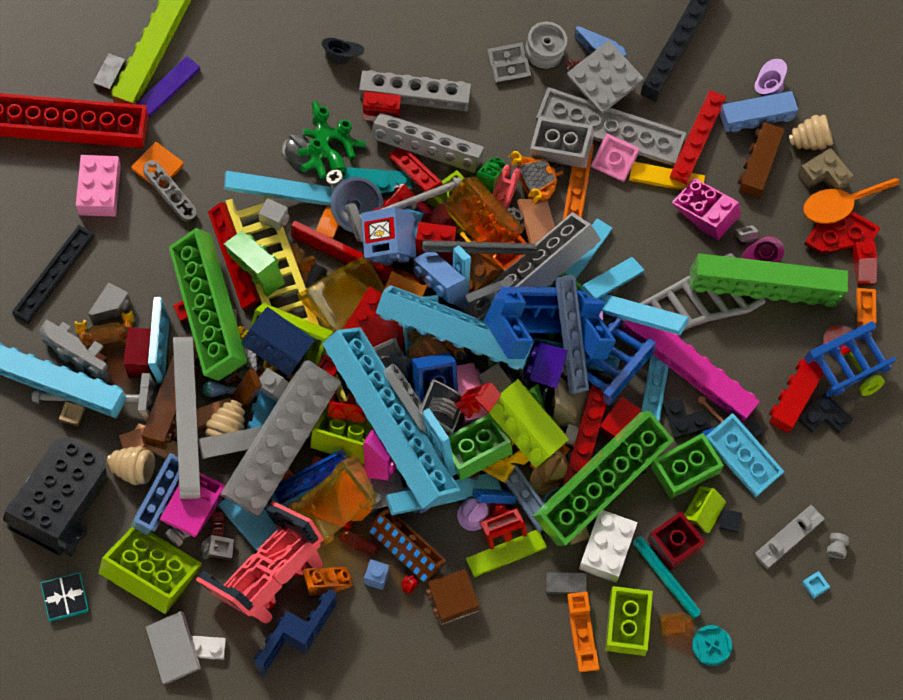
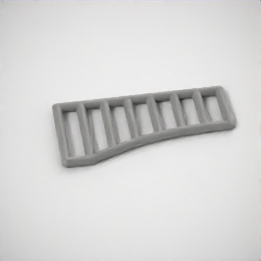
(706, 316)

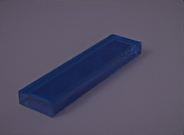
(308, 478)

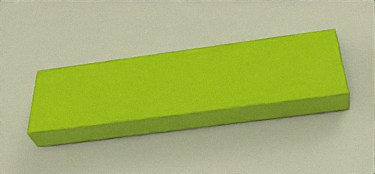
(505, 553)

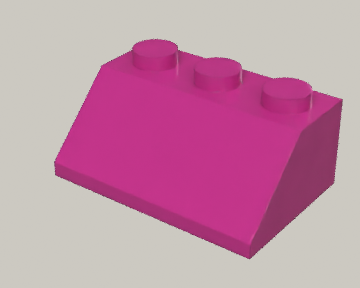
(376, 459)

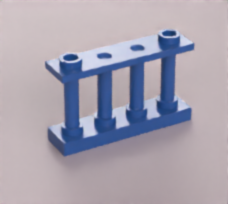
(849, 340)
(633, 364)

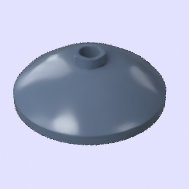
(357, 191)

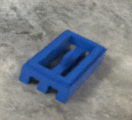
(494, 496)

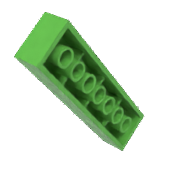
(768, 280)
(207, 304)
(603, 478)

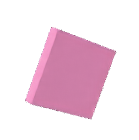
(615, 157)

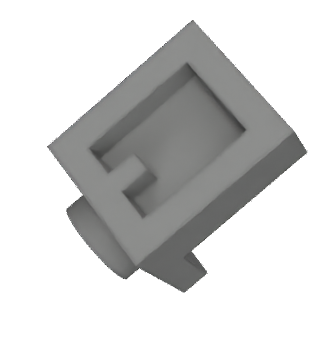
(217, 547)

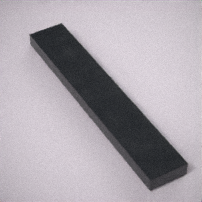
(53, 274)

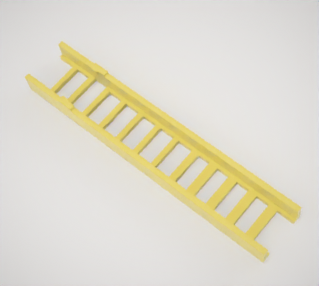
(286, 254)

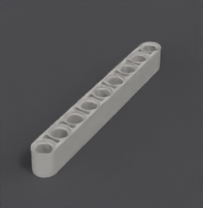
(186, 418)

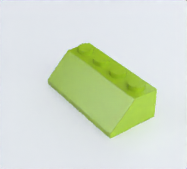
(317, 332)
(527, 423)

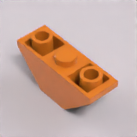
(322, 579)

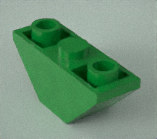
(490, 173)

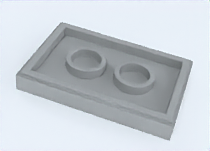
(173, 647)

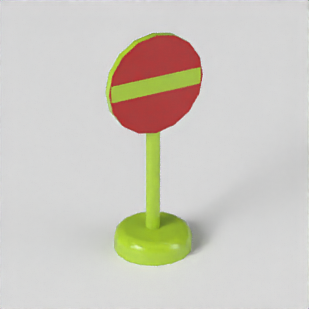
(871, 383)

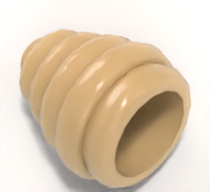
(812, 134)
(226, 419)
(132, 464)

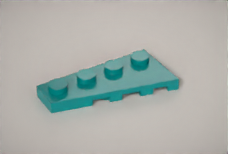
(383, 179)

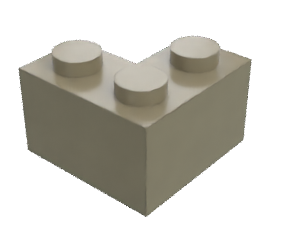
(826, 168)

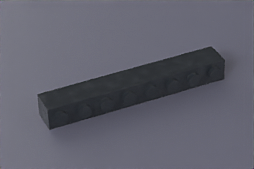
(675, 48)

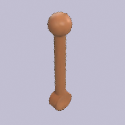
(702, 400)

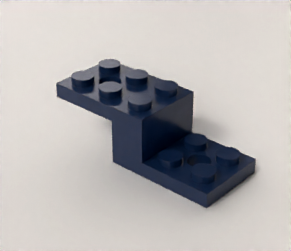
(295, 632)

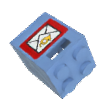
(391, 227)

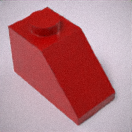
(865, 262)

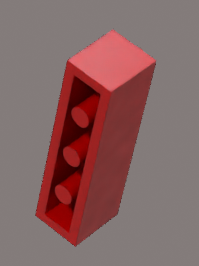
(797, 395)

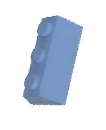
(441, 278)

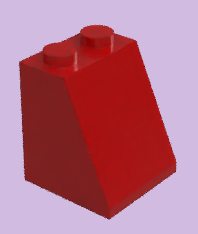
(435, 232)

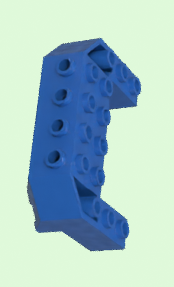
(536, 310)

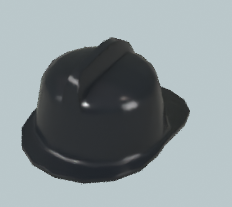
(341, 51)

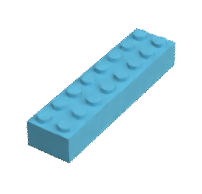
(443, 323)

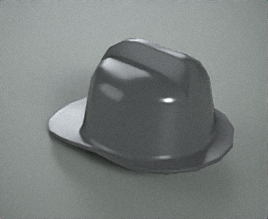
(290, 148)

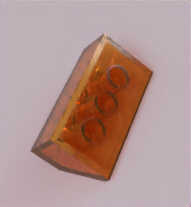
(482, 214)

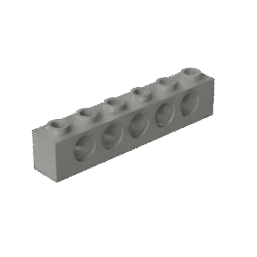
(421, 97)
(427, 142)

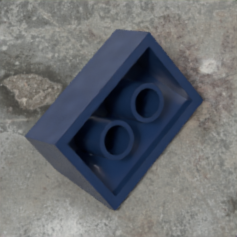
(278, 341)

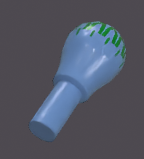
(214, 389)

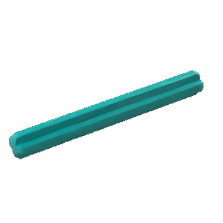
(667, 578)

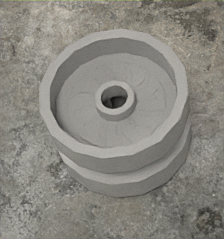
(546, 45)

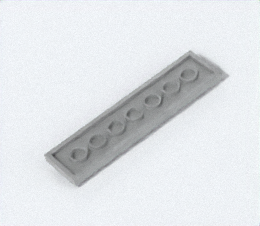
(653, 139)

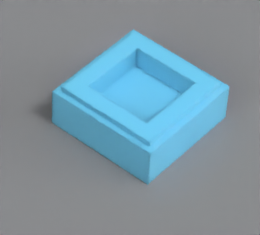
(815, 585)

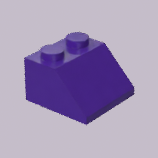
(545, 364)

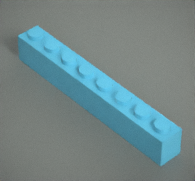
(61, 381)

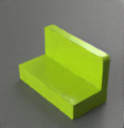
(705, 508)

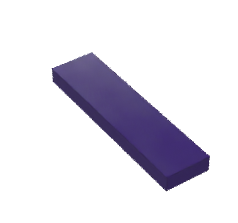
(169, 85)

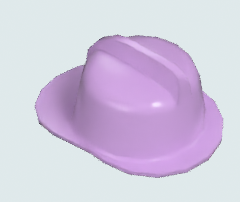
(771, 77)
(472, 513)

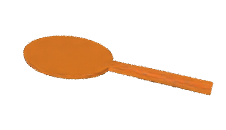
(835, 204)

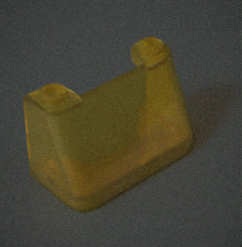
(340, 292)
(337, 498)

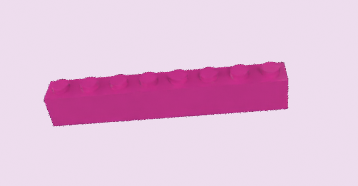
(696, 370)

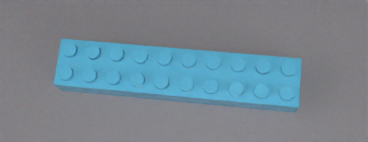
(393, 424)

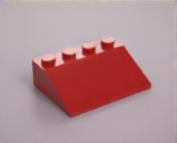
(374, 327)

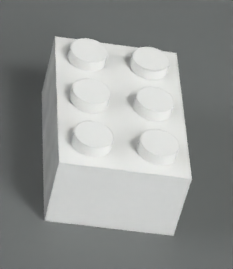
(608, 546)

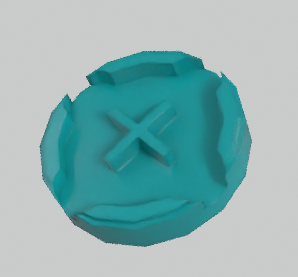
(711, 645)

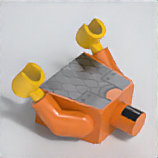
(536, 176)

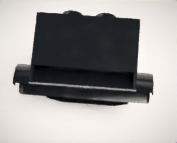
(58, 496)

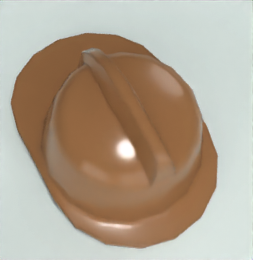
(549, 473)

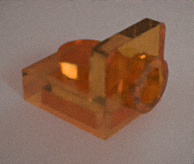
(303, 263)
(676, 624)

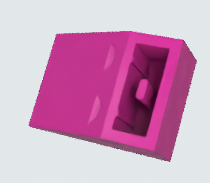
(707, 208)
(192, 514)

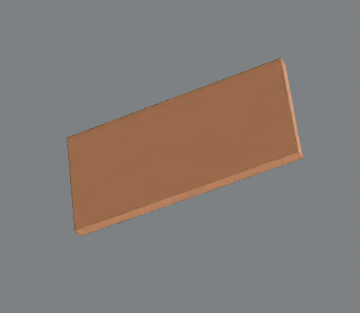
(536, 218)

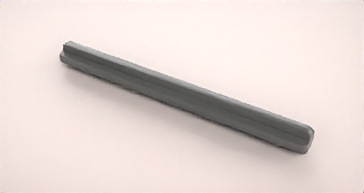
(480, 247)

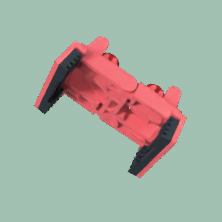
(277, 560)

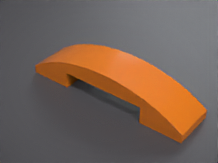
(582, 632)

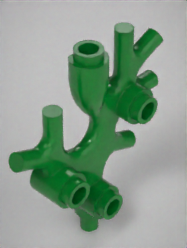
(319, 148)

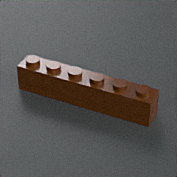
(162, 418)

